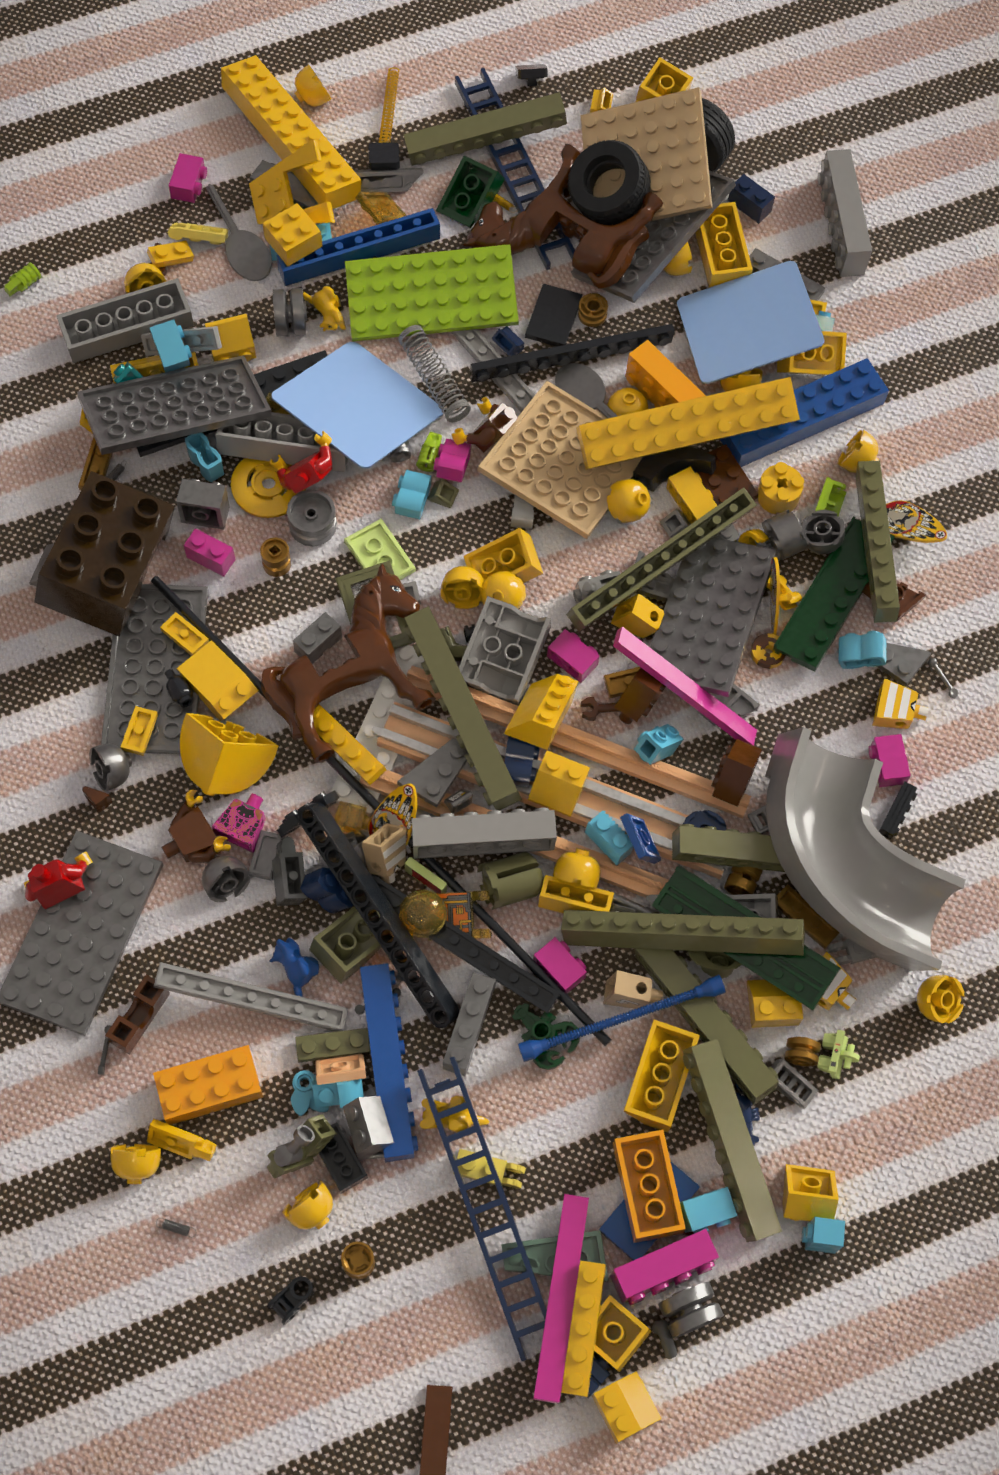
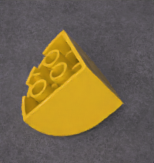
(222, 755)

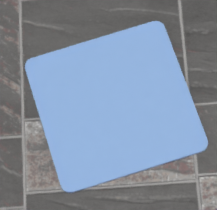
(749, 322)
(358, 404)

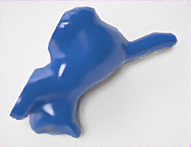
(298, 968)

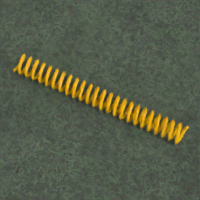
(392, 90)

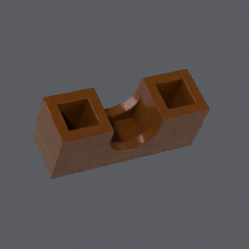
(129, 1028)

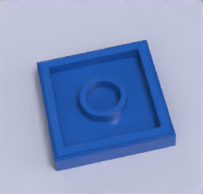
(640, 838)

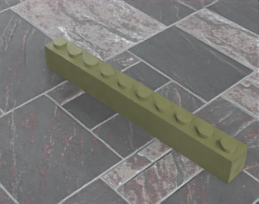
(661, 560)
(463, 710)
(684, 932)

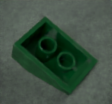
(469, 191)

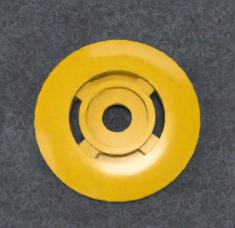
(255, 498)

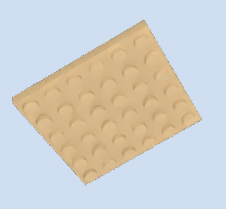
(669, 140)
(545, 463)

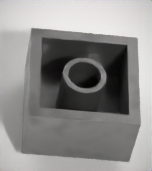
(203, 503)

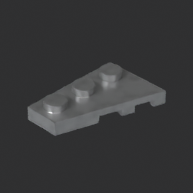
(437, 772)

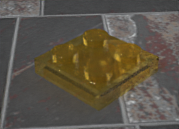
(379, 206)

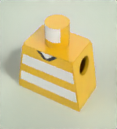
(897, 706)
(837, 989)

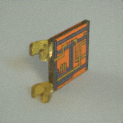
(461, 912)

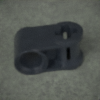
(291, 1300)

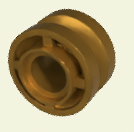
(589, 303)
(802, 1051)

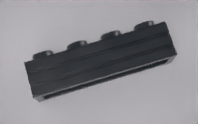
(899, 807)

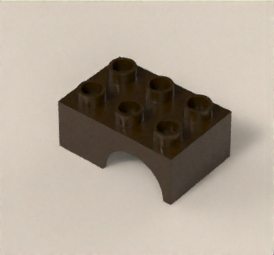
(103, 553)

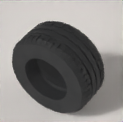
(718, 133)
(591, 165)

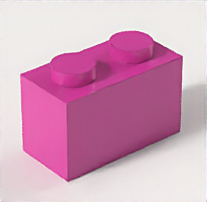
(187, 178)
(209, 552)
(573, 655)
(892, 753)
(560, 964)

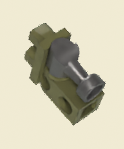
(299, 1153)

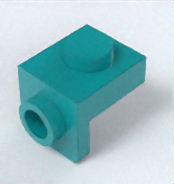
(125, 373)

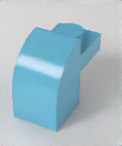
(337, 1093)

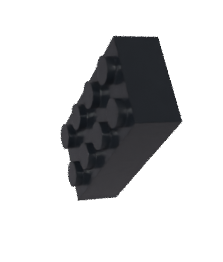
(342, 1161)

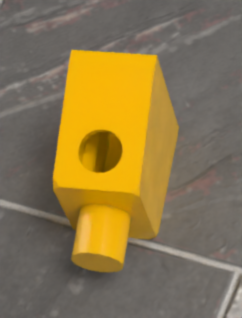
(638, 616)

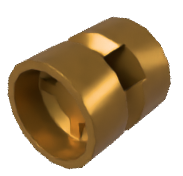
(275, 557)
(742, 880)
(358, 1260)

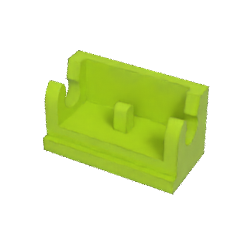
(831, 497)

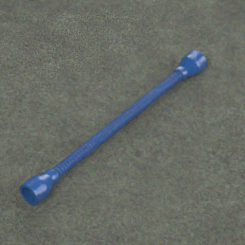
(709, 988)

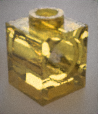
(352, 817)

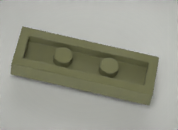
(332, 1044)

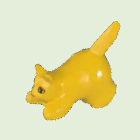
(327, 304)
(454, 1122)

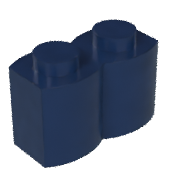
(519, 761)
(324, 887)

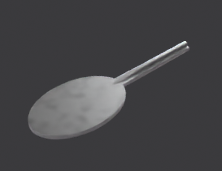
(244, 249)
(584, 385)

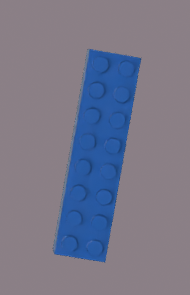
(820, 407)

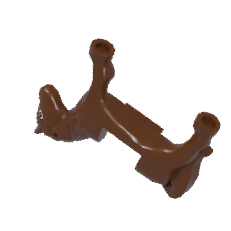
(600, 246)
(302, 688)

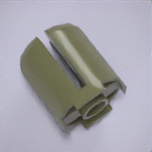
(511, 879)

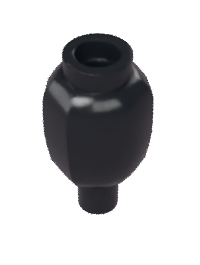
(178, 689)

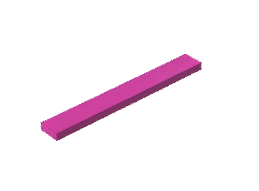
(683, 686)
(561, 1299)

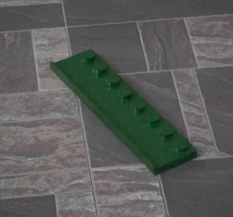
(827, 602)
(799, 976)

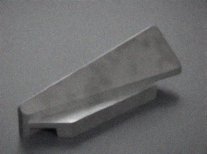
(388, 180)

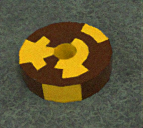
(761, 657)

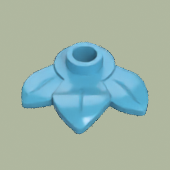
(303, 1096)

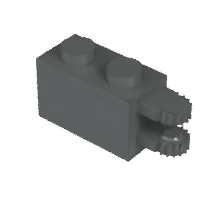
(288, 873)

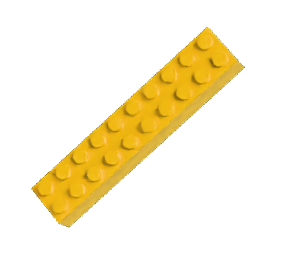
(288, 129)
(687, 423)

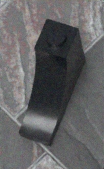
(658, 467)

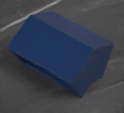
(508, 341)

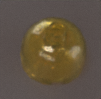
(423, 913)

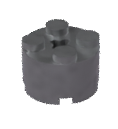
(784, 534)

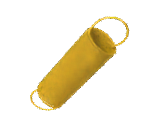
(503, 202)

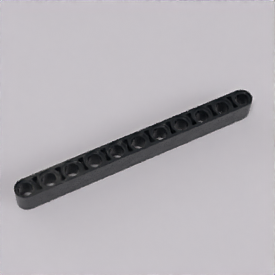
(388, 919)

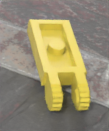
(198, 232)
(479, 1168)

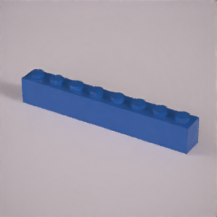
(363, 244)
(386, 1058)

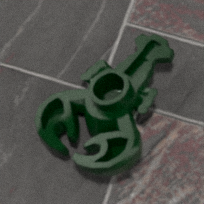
(541, 1028)

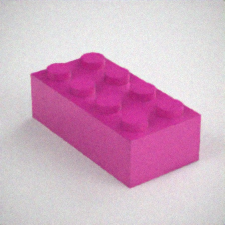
(664, 1266)

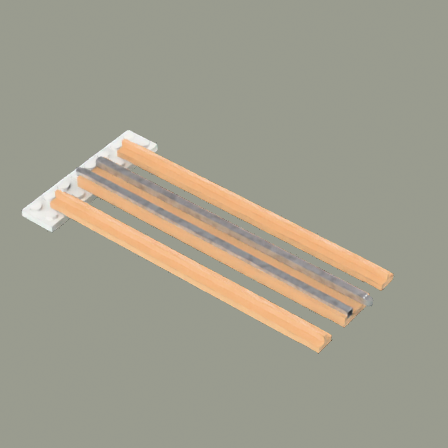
(398, 728)

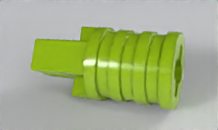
(22, 279)
(431, 449)

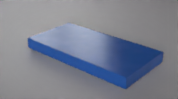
(618, 1228)

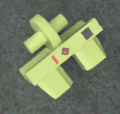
(838, 1044)

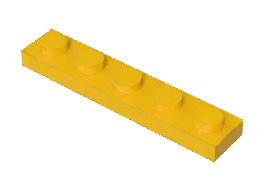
(347, 746)
(583, 1329)

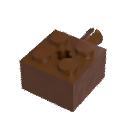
(638, 696)
(735, 772)

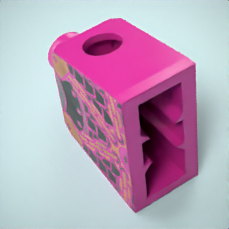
(242, 822)

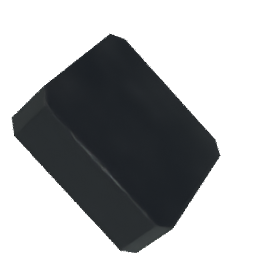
(531, 73)
(384, 156)

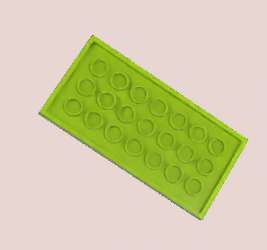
(433, 291)

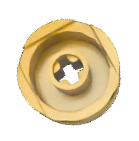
(780, 488)

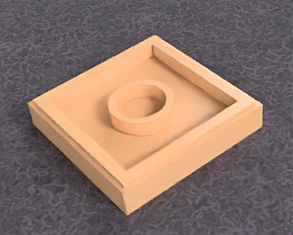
(340, 1069)

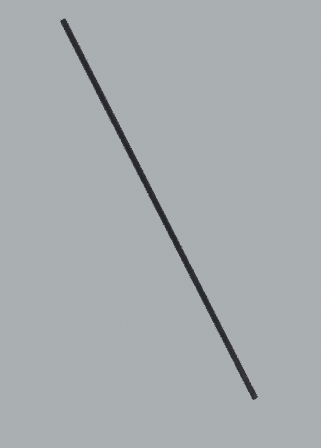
(373, 803)

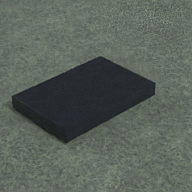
(553, 315)

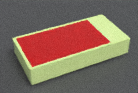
(425, 876)

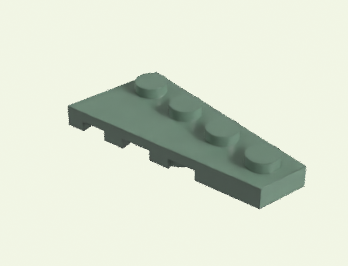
(542, 1254)

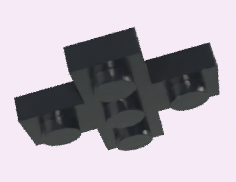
(291, 821)

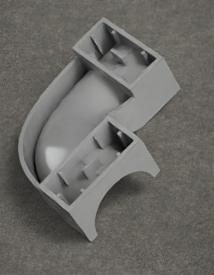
(842, 861)

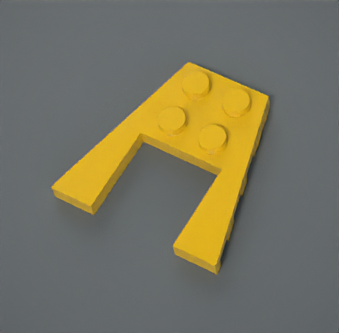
(272, 189)

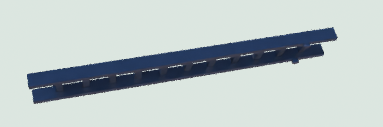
(502, 169)
(445, 1085)

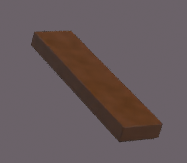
(436, 1430)

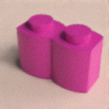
(452, 460)

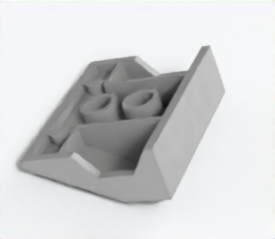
(504, 650)

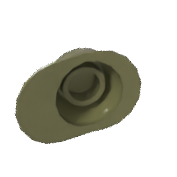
(714, 963)

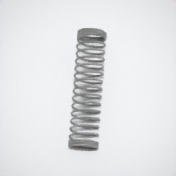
(459, 403)

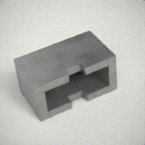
(317, 638)

